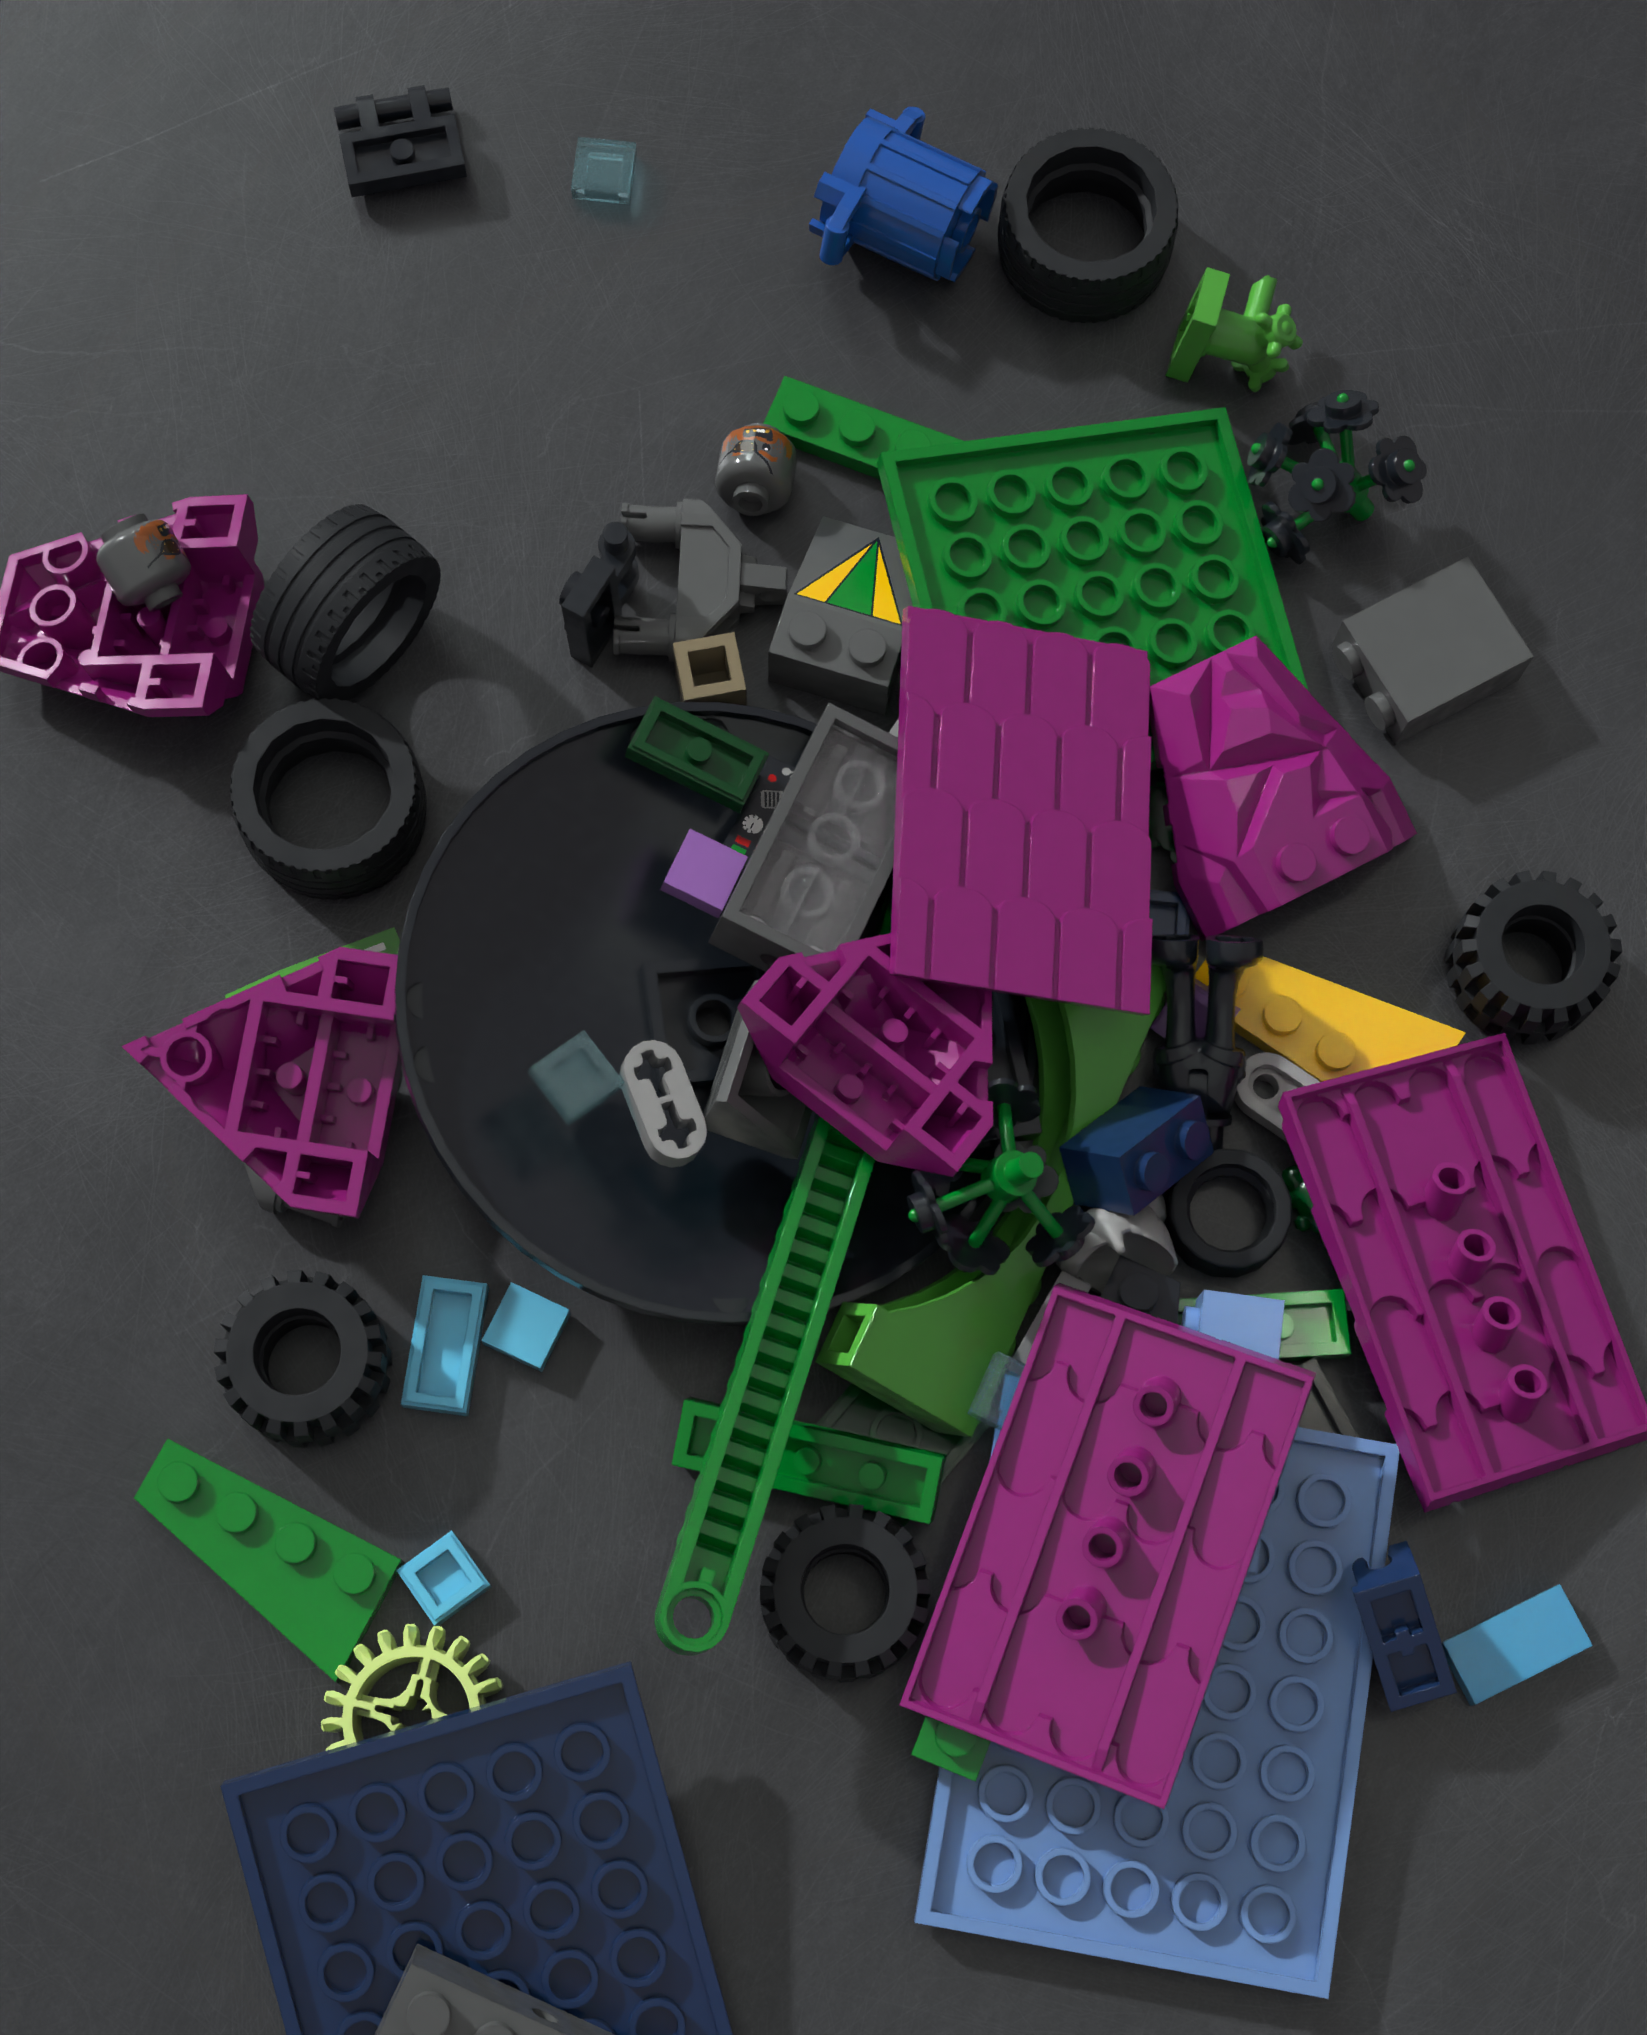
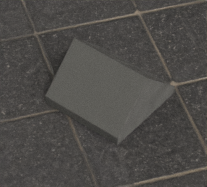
(749, 1103)

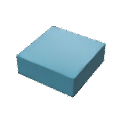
(526, 1327)
(444, 1578)

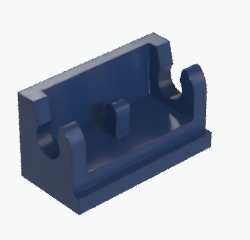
(1401, 1630)

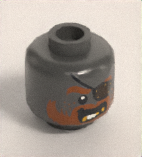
(756, 466)
(143, 562)

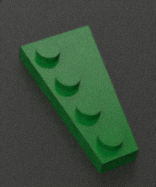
(283, 1560)

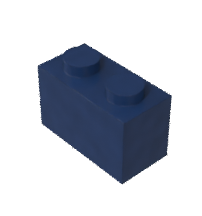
(1136, 1150)

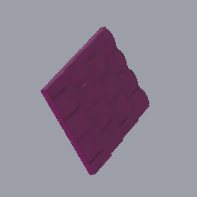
(1022, 813)
(1464, 1270)
(1109, 1543)

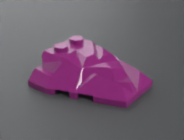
(182, 660)
(1262, 788)

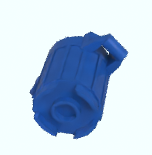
(902, 199)

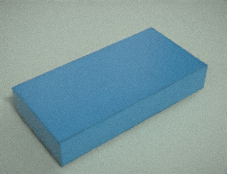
(1515, 1645)

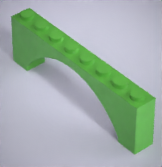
(936, 1344)

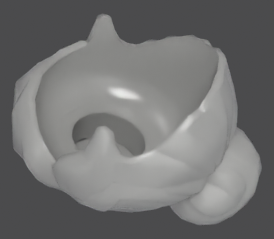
(1116, 1234)

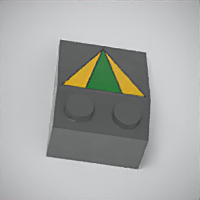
(843, 619)

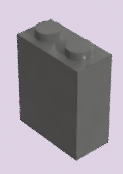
(1430, 651)

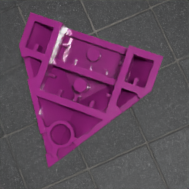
(878, 1053)
(295, 1076)

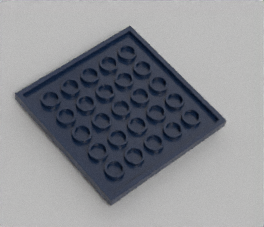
(497, 1837)

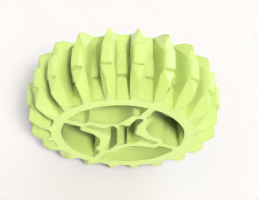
(422, 1684)

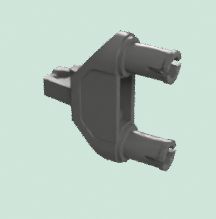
(713, 578)

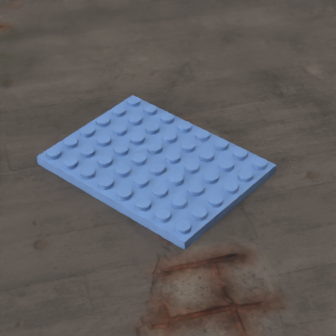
(1257, 1829)

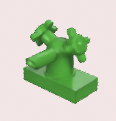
(1246, 340)

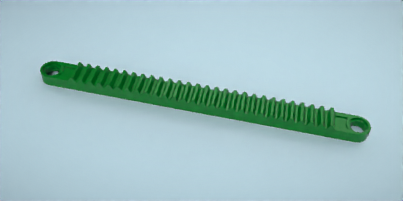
(767, 1380)

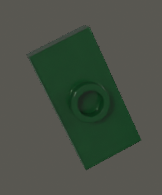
(696, 754)

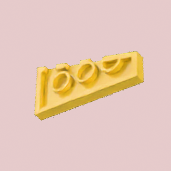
(1327, 1025)

